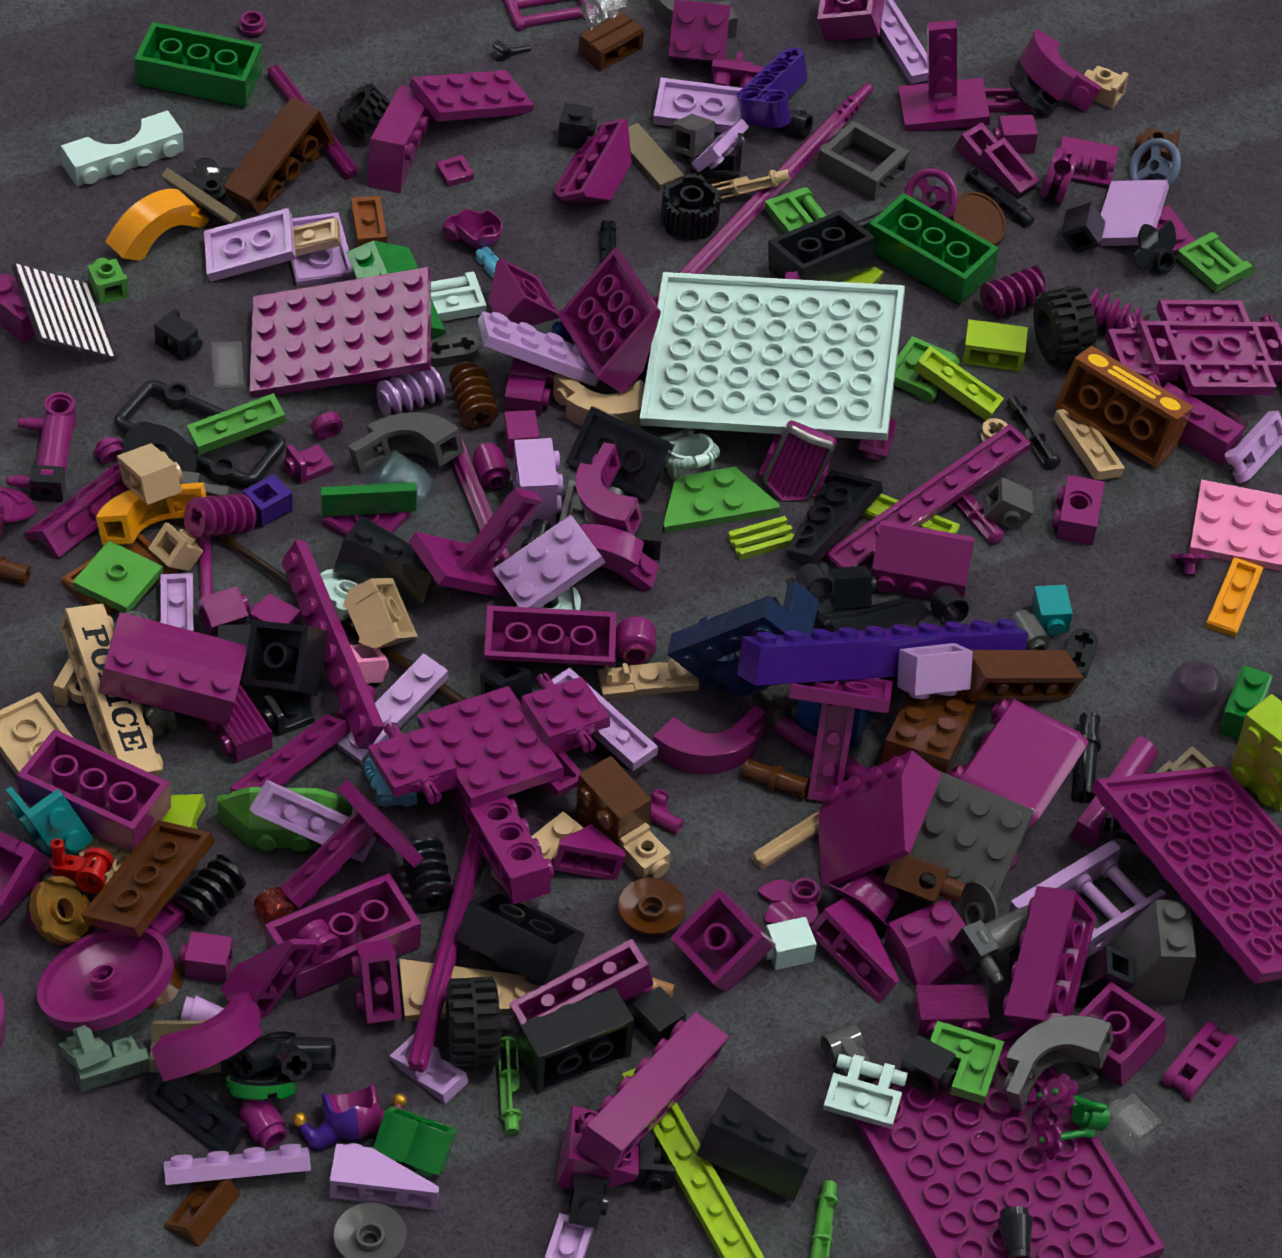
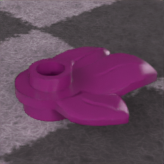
(788, 901)

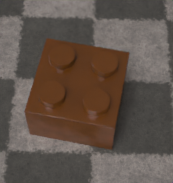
(611, 800)

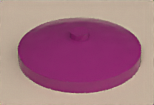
(104, 979)

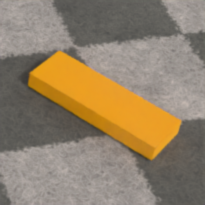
(1234, 597)

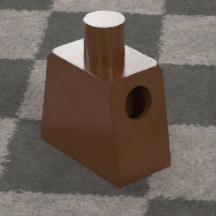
(907, 875)

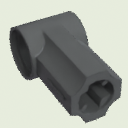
(846, 1042)

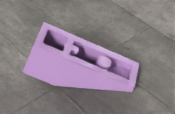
(371, 1176)

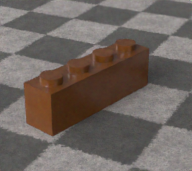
(1022, 675)

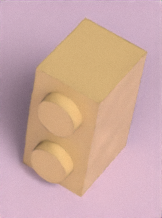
(150, 473)

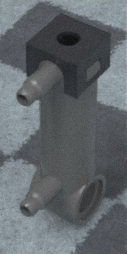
(982, 941)

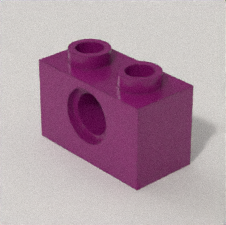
(1079, 511)

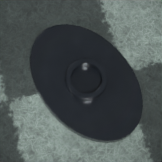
(165, 440)

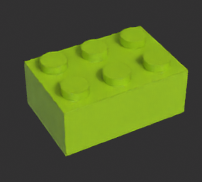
(1259, 752)

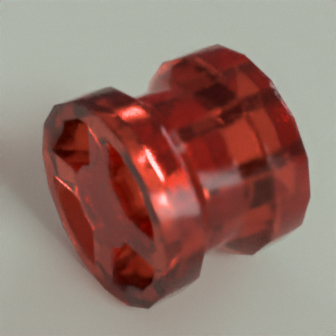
(273, 904)

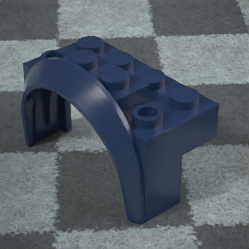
(708, 645)

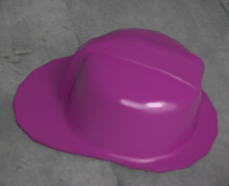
(868, 894)

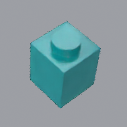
(1052, 608)

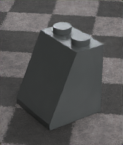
(1161, 949)

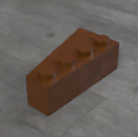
(279, 155)

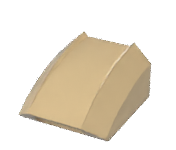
(379, 613)

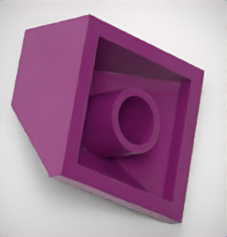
(520, 295)

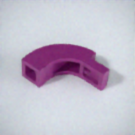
(1054, 75)
(599, 503)
(623, 554)
(710, 752)
(209, 1041)

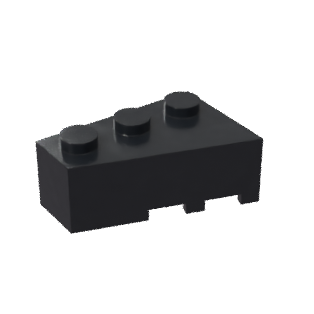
(376, 553)
(756, 1147)

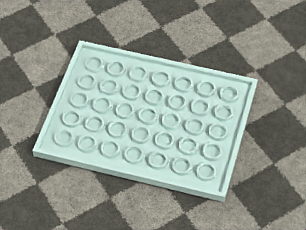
(773, 353)

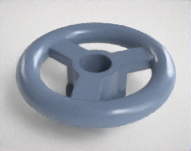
(1166, 169)

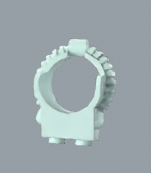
(690, 451)

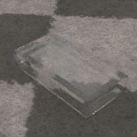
(228, 366)

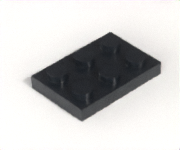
(639, 452)

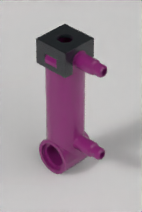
(57, 428)

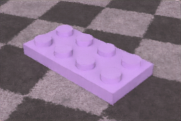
(534, 347)

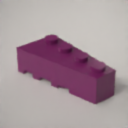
(397, 141)

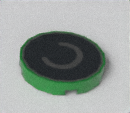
(260, 1087)

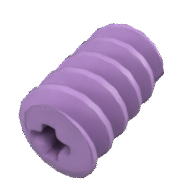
(409, 388)

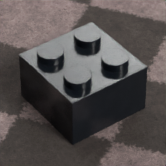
(284, 657)

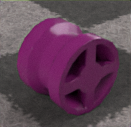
(327, 942)

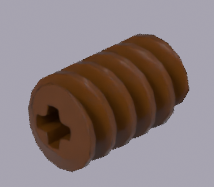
(473, 395)

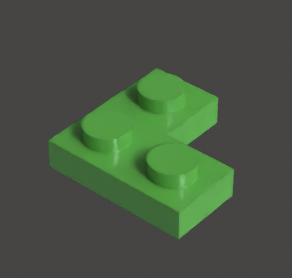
(975, 1056)

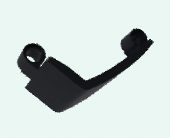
(945, 605)

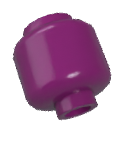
(635, 640)

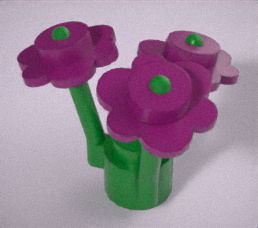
(1086, 1114)

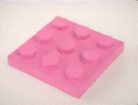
(1238, 524)

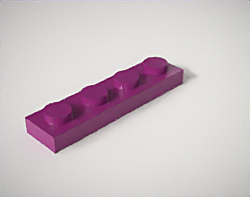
(296, 754)

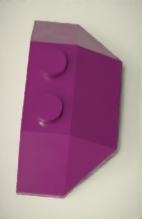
(597, 166)

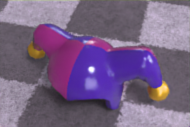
(346, 1117)

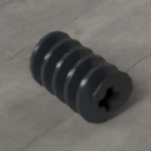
(430, 879)
(209, 890)

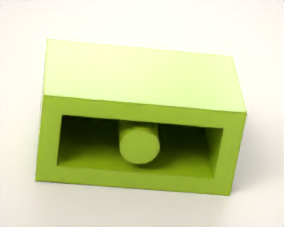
(995, 345)

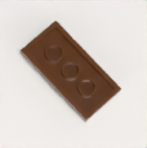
(148, 878)

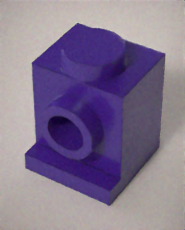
(270, 499)

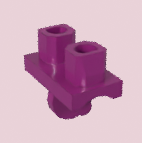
(733, 71)

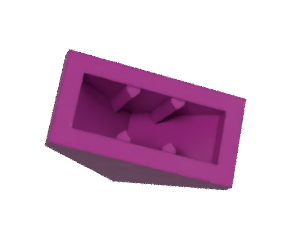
(589, 854)

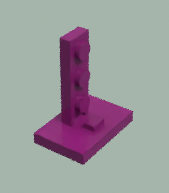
(944, 99)
(471, 564)
(836, 721)
(346, 841)

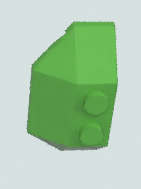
(265, 835)

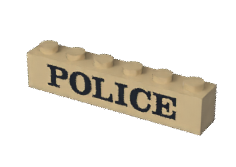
(115, 719)

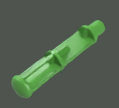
(509, 1084)
(822, 1236)

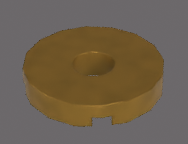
(46, 915)

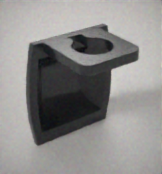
(727, 170)

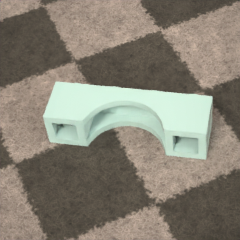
(90, 160)

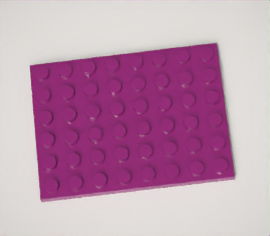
(1213, 851)
(969, 1160)

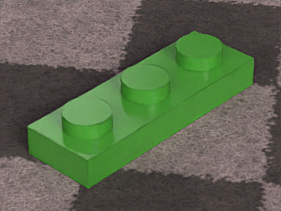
(236, 423)

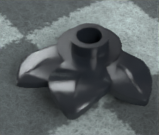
(1033, 95)
(209, 177)
(1156, 248)

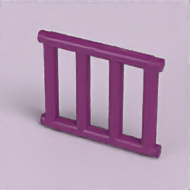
(538, 19)

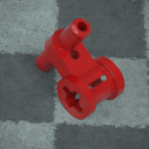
(81, 868)

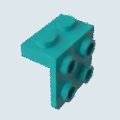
(51, 820)

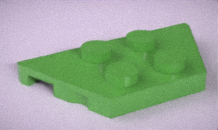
(715, 499)

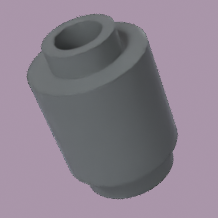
(1037, 637)

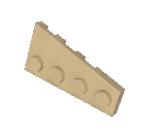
(416, 976)

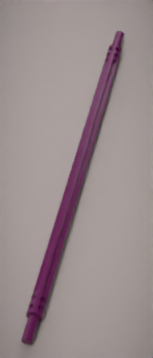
(794, 164)

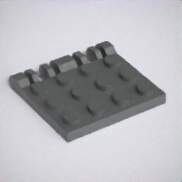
(969, 834)

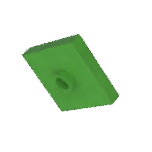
(117, 577)

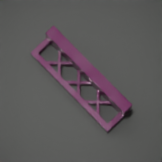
(78, 514)

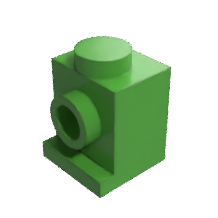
(105, 274)

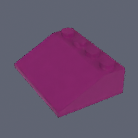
(613, 322)
(173, 668)
(874, 817)

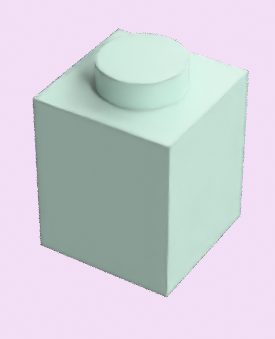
(793, 943)

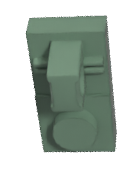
(84, 1048)
(126, 1063)

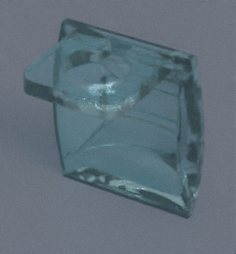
(402, 470)

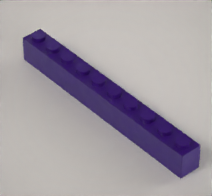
(860, 653)

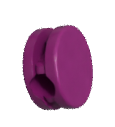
(1059, 175)

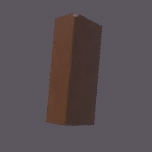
(202, 1210)

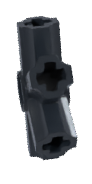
(284, 1054)

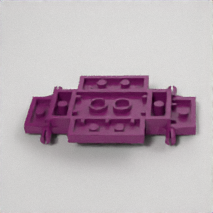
(1206, 343)
(491, 742)

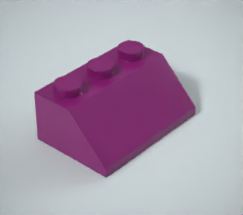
(920, 560)

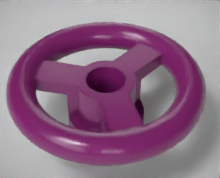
(940, 192)

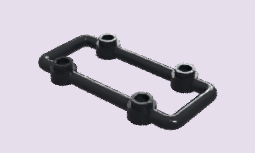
(222, 468)

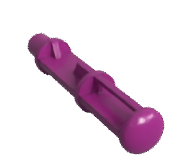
(975, 514)

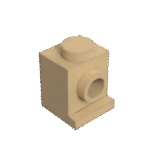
(1112, 85)
(176, 548)
(645, 853)

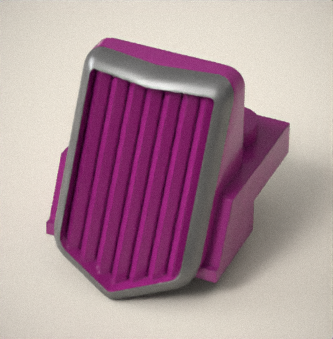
(797, 462)

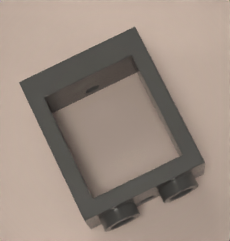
(869, 184)

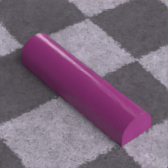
(1135, 762)

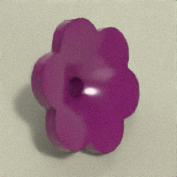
(1190, 561)

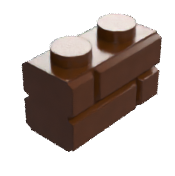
(611, 41)

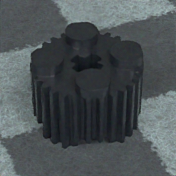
(690, 207)

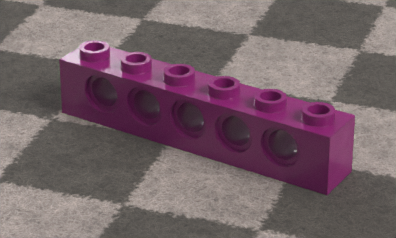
(507, 846)

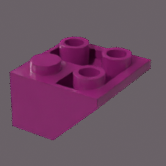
(573, 1160)

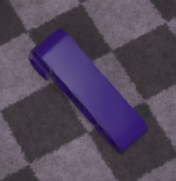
(765, 96)

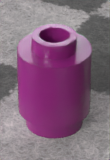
(491, 466)
(263, 1122)

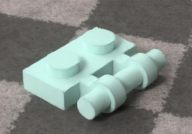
(862, 1099)

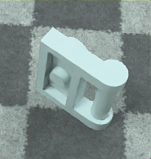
(458, 297)

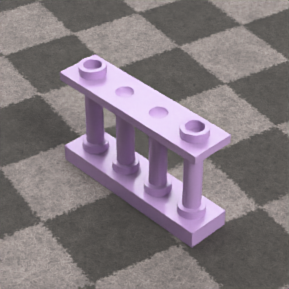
(1080, 878)

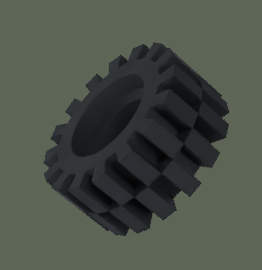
(362, 110)

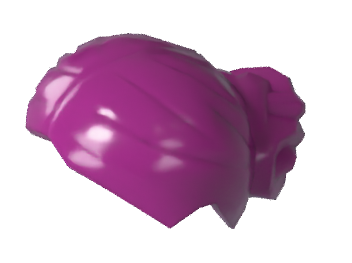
(473, 228)

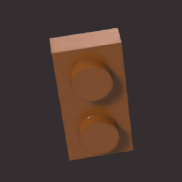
(368, 220)

